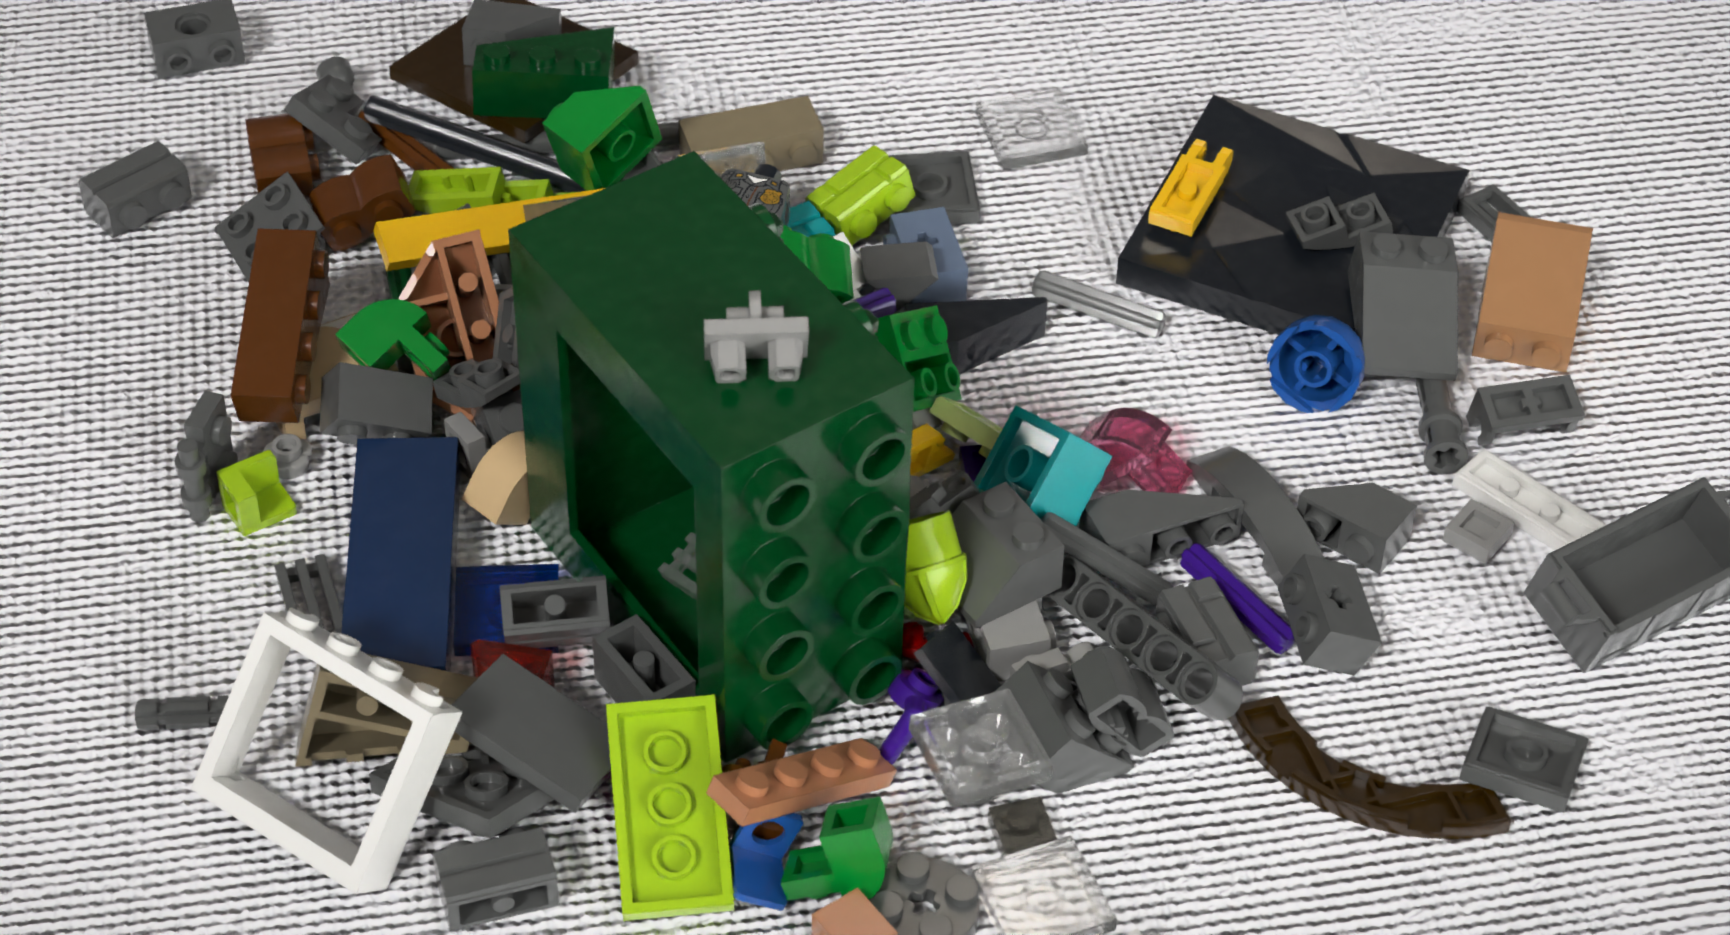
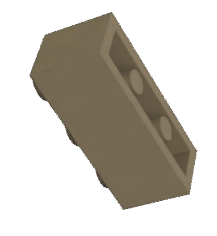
(786, 127)

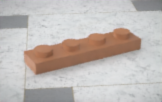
(801, 781)

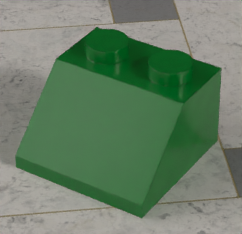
(602, 134)

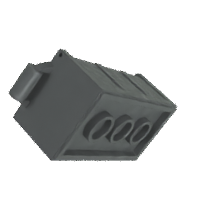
(1637, 575)

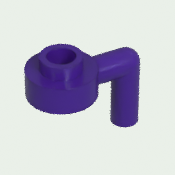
(914, 693)

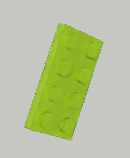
(665, 823)

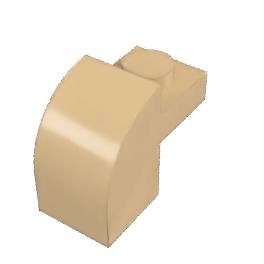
(501, 483)

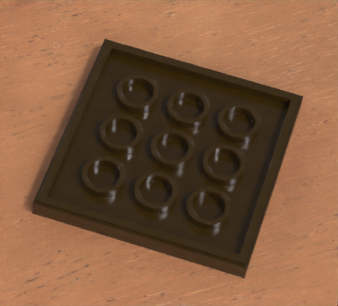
(440, 74)

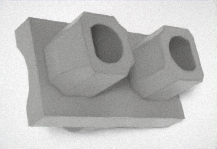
(755, 334)

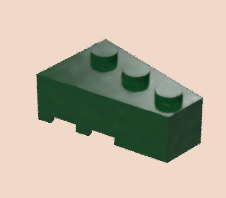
(540, 72)

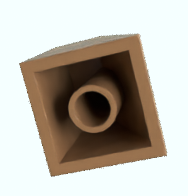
(1532, 292)

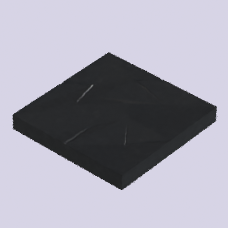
(1244, 251)

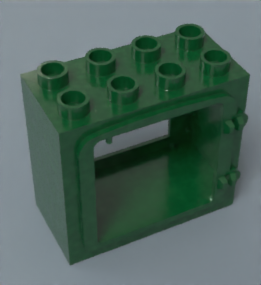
(782, 482)

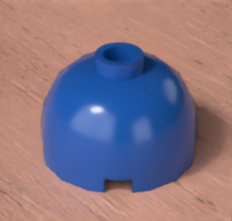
(1316, 363)

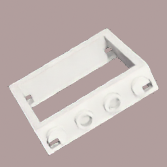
(433, 725)

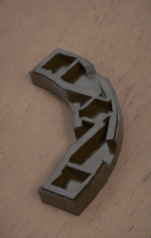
(1360, 794)

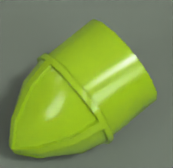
(934, 568)

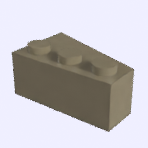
(352, 724)

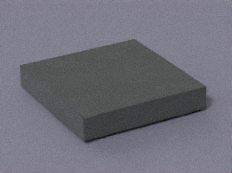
(944, 182)
(1524, 759)

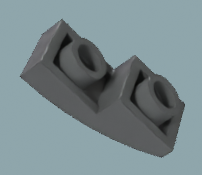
(1331, 227)
(476, 383)

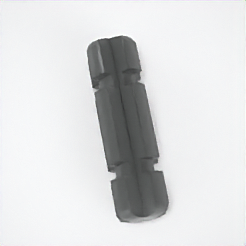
(179, 712)

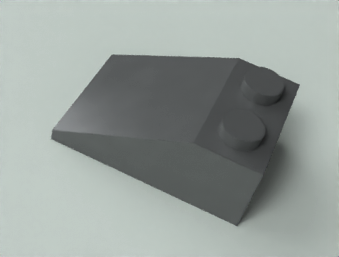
(1406, 304)

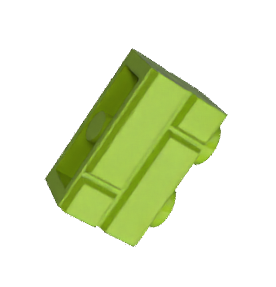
(864, 194)

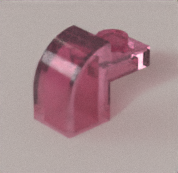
(1137, 449)

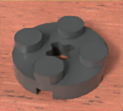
(931, 881)

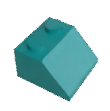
(1044, 466)

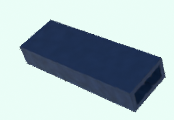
(403, 549)

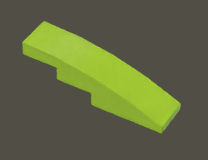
(451, 188)

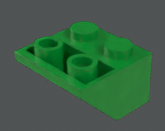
(921, 347)

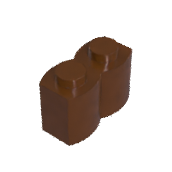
(279, 146)
(356, 201)

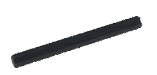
(467, 142)

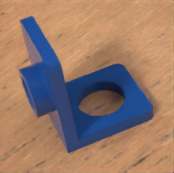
(759, 865)

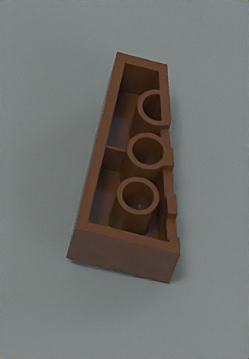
(280, 326)

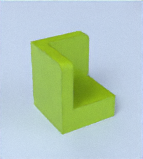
(254, 493)

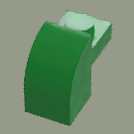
(390, 329)
(852, 853)

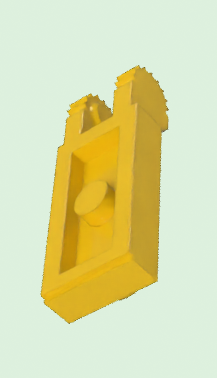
(1190, 189)

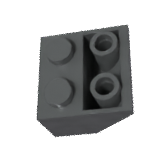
(1062, 725)

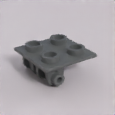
(275, 207)

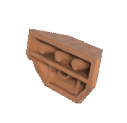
(460, 300)

